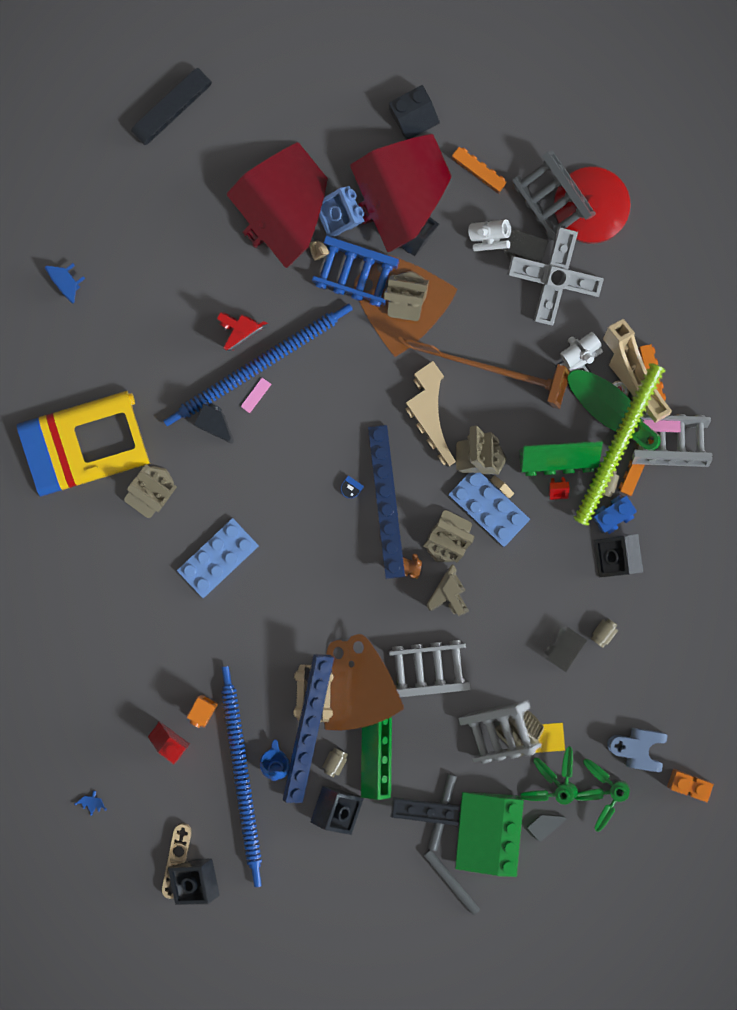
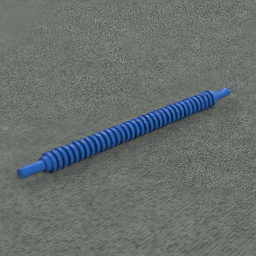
(331, 318)
(252, 856)

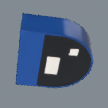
(351, 488)

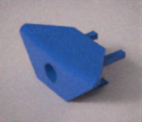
(64, 281)

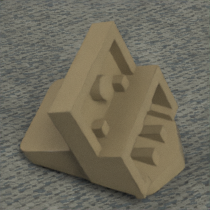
(406, 295)
(479, 453)
(150, 490)
(449, 538)
(449, 590)
(533, 727)

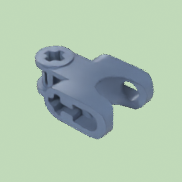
(637, 748)

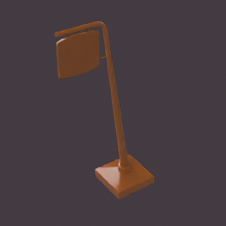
(556, 385)

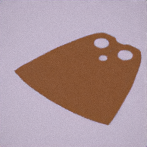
(390, 329)
(361, 692)

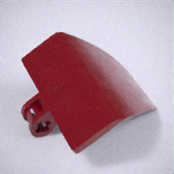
(401, 187)
(281, 202)

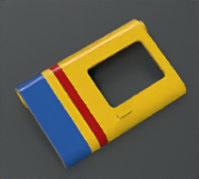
(55, 451)

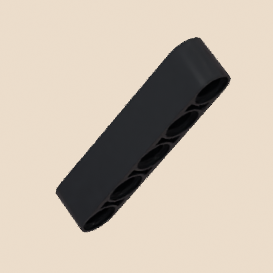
(171, 106)

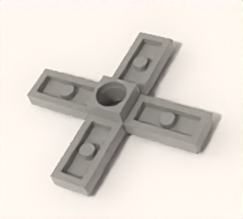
(542, 273)

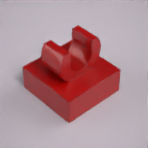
(559, 490)

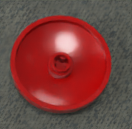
(607, 198)

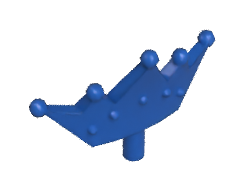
(92, 803)

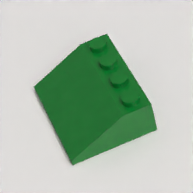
(560, 457)
(489, 833)

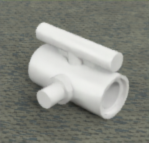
(490, 235)
(581, 351)

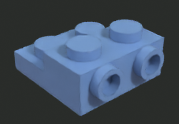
(340, 212)

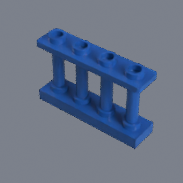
(369, 258)

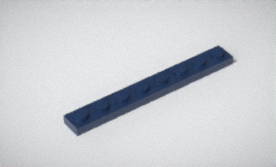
(386, 502)
(308, 728)

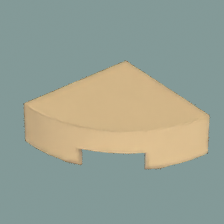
(318, 250)
(502, 486)

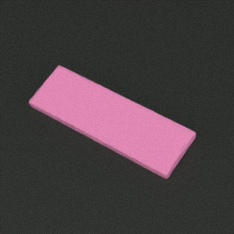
(256, 395)
(664, 426)

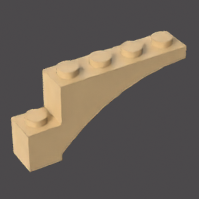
(630, 367)
(425, 410)

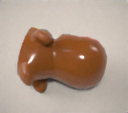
(413, 566)

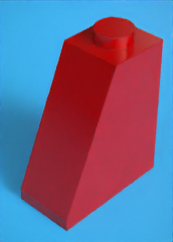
(168, 742)

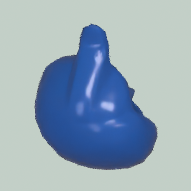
(274, 763)

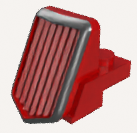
(243, 329)

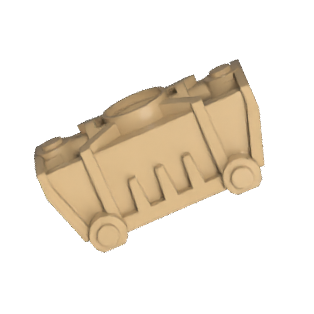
(301, 689)

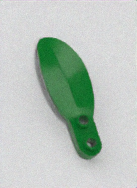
(608, 405)

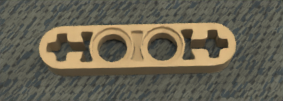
(172, 858)

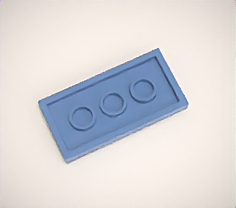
(489, 507)
(218, 558)

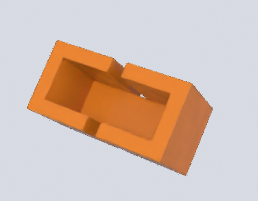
(202, 711)
(683, 783)

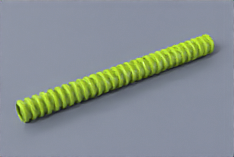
(619, 443)

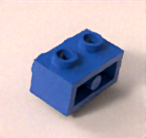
(609, 517)

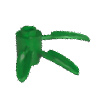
(567, 787)
(596, 794)

